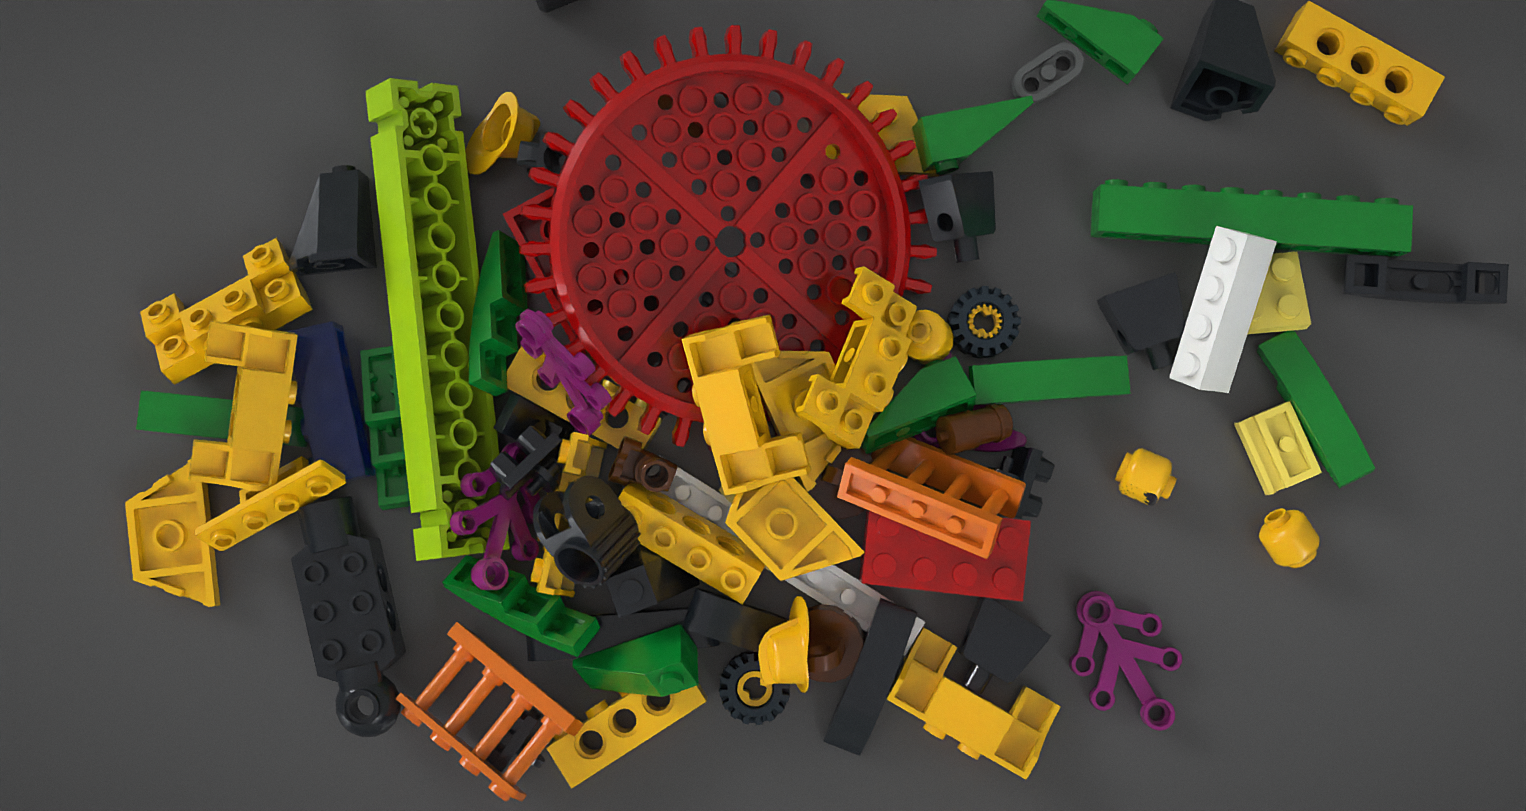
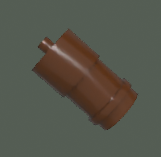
(973, 428)

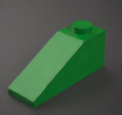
(1109, 37)
(953, 136)
(932, 393)
(644, 666)

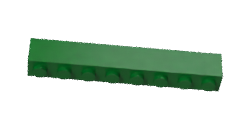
(1296, 223)

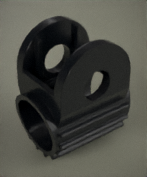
(598, 532)

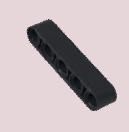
(621, 630)

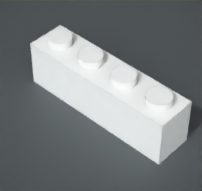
(1222, 309)

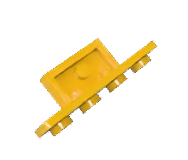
(296, 487)

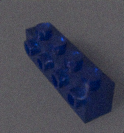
(330, 401)

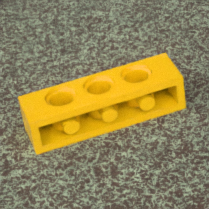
(1379, 61)
(525, 381)
(692, 542)
(580, 762)

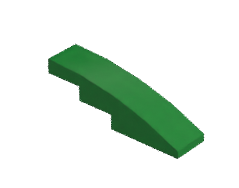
(496, 306)
(1050, 379)
(1317, 408)
(198, 416)
(385, 426)
(525, 609)

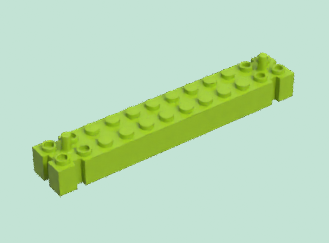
(431, 306)

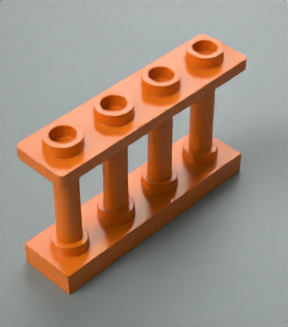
(927, 509)
(525, 696)

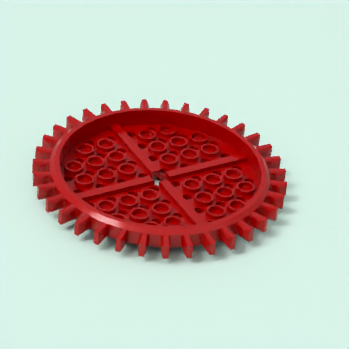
(691, 87)

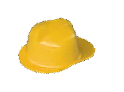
(500, 134)
(785, 649)

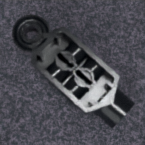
(349, 613)

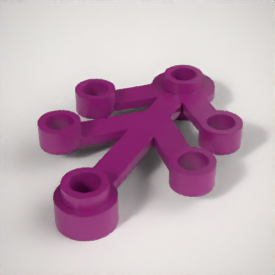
(564, 368)
(505, 514)
(1121, 654)

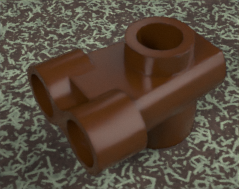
(634, 461)

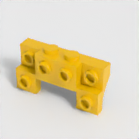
(262, 299)
(866, 364)
(258, 407)
(733, 407)
(580, 458)
(951, 709)

